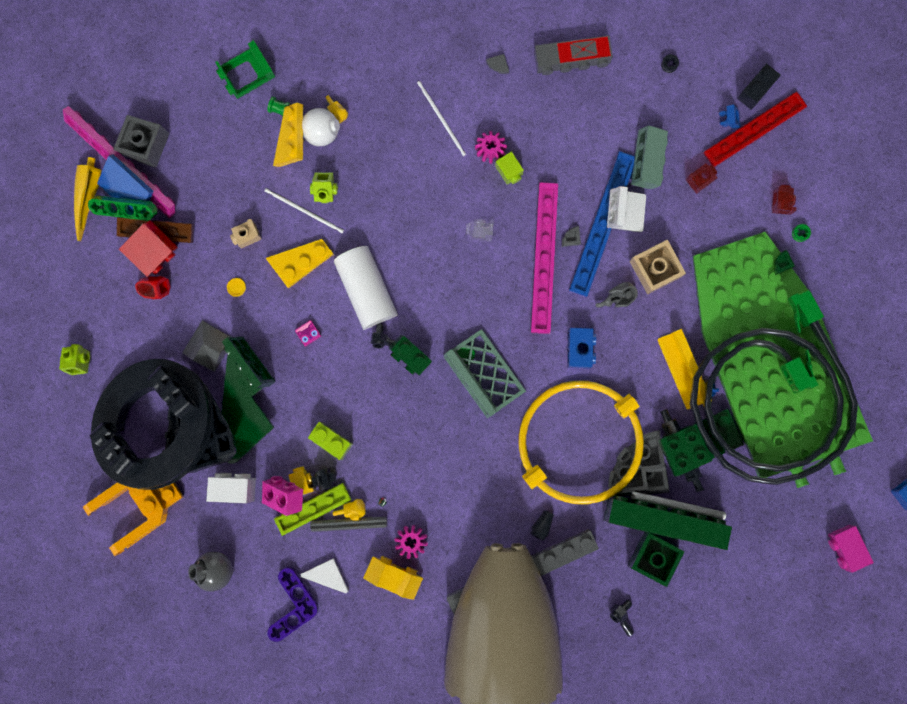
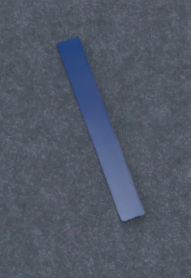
(599, 232)

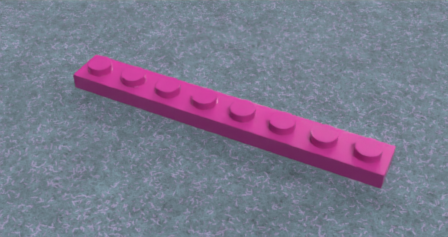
(102, 146)
(544, 258)

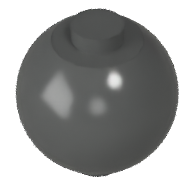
(211, 571)

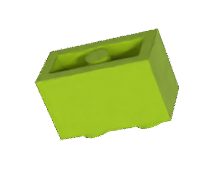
(330, 441)

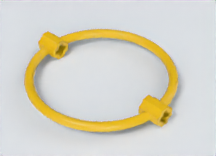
(625, 407)

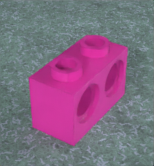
(282, 495)

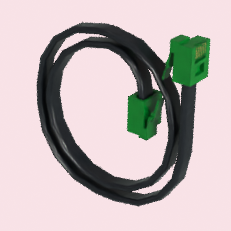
(798, 378)

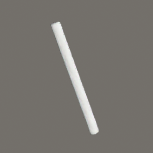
(678, 505)

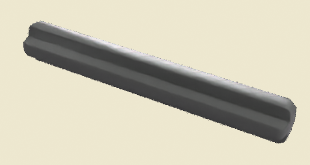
(347, 524)

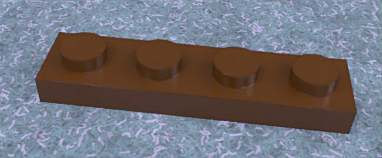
(173, 230)

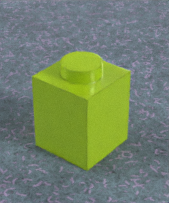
(509, 168)

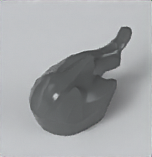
(622, 294)

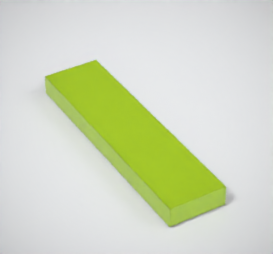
(313, 509)

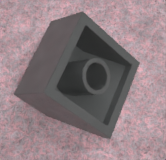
(141, 140)

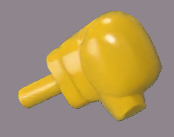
(337, 109)
(352, 509)

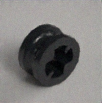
(675, 62)

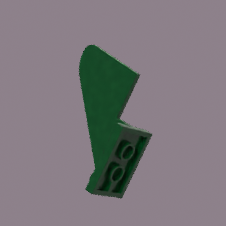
(243, 379)

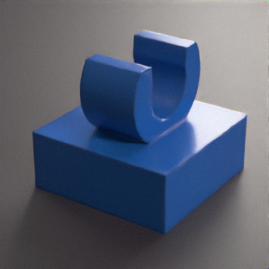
(733, 117)

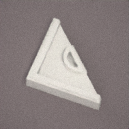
(327, 575)

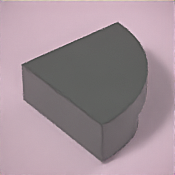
(498, 64)
(572, 237)

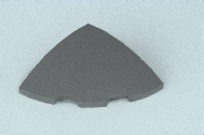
(652, 472)

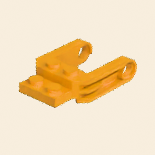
(151, 503)

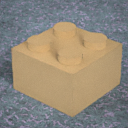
(657, 267)

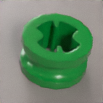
(800, 238)

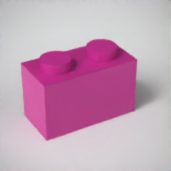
(850, 548)

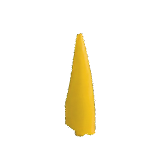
(84, 174)

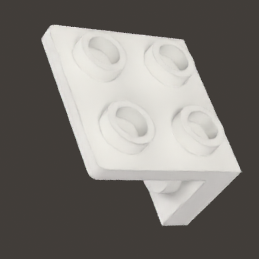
(626, 210)

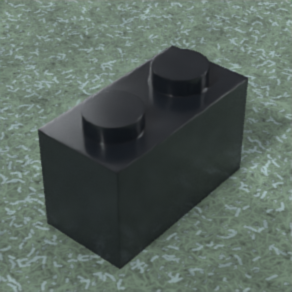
(758, 86)

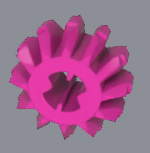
(485, 141)
(408, 548)

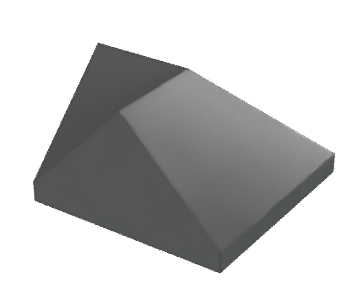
(206, 346)

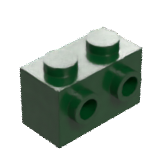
(407, 352)

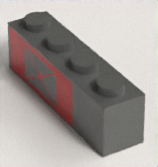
(573, 54)

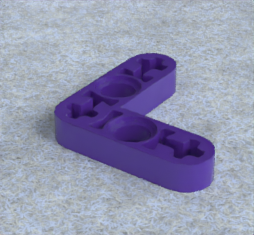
(298, 611)

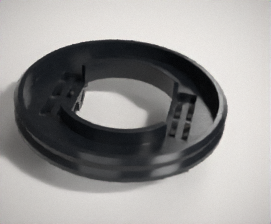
(184, 396)

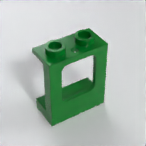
(258, 63)

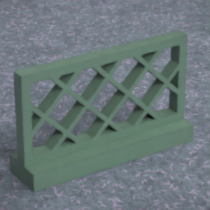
(472, 385)

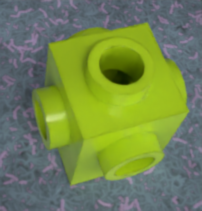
(323, 187)
(74, 360)

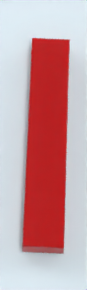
(755, 129)

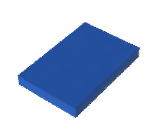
(122, 182)

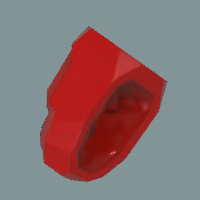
(153, 287)

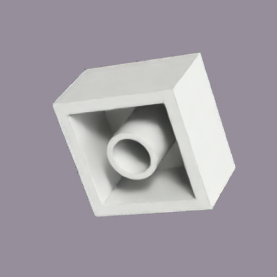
(231, 489)

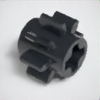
(324, 479)

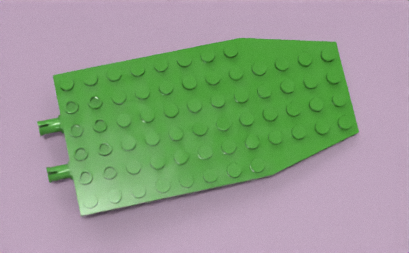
(743, 294)

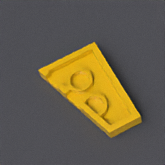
(290, 138)
(299, 261)

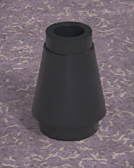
(542, 525)

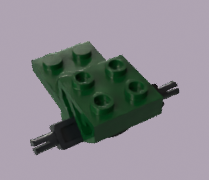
(686, 448)

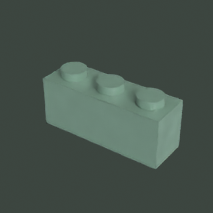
(649, 157)

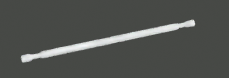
(441, 118)
(304, 210)

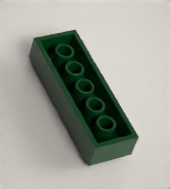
(668, 523)

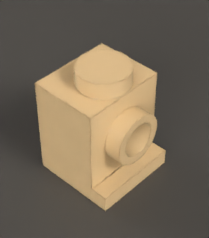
(252, 234)

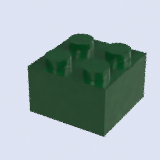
(655, 559)

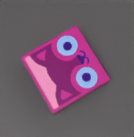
(307, 333)

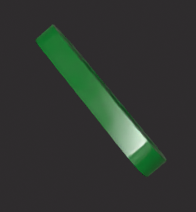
(123, 212)

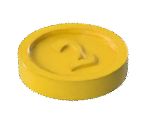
(236, 287)

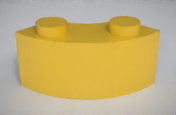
(393, 578)

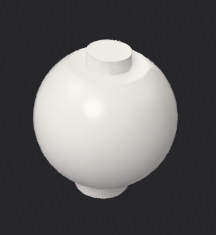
(320, 127)

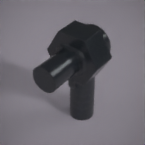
(379, 339)
(619, 615)

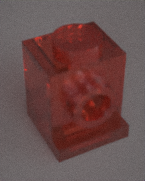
(699, 183)
(784, 200)

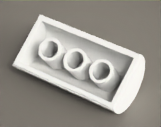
(365, 287)

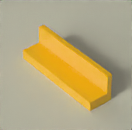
(681, 365)

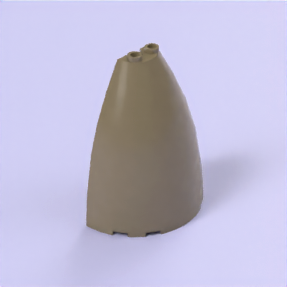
(504, 634)

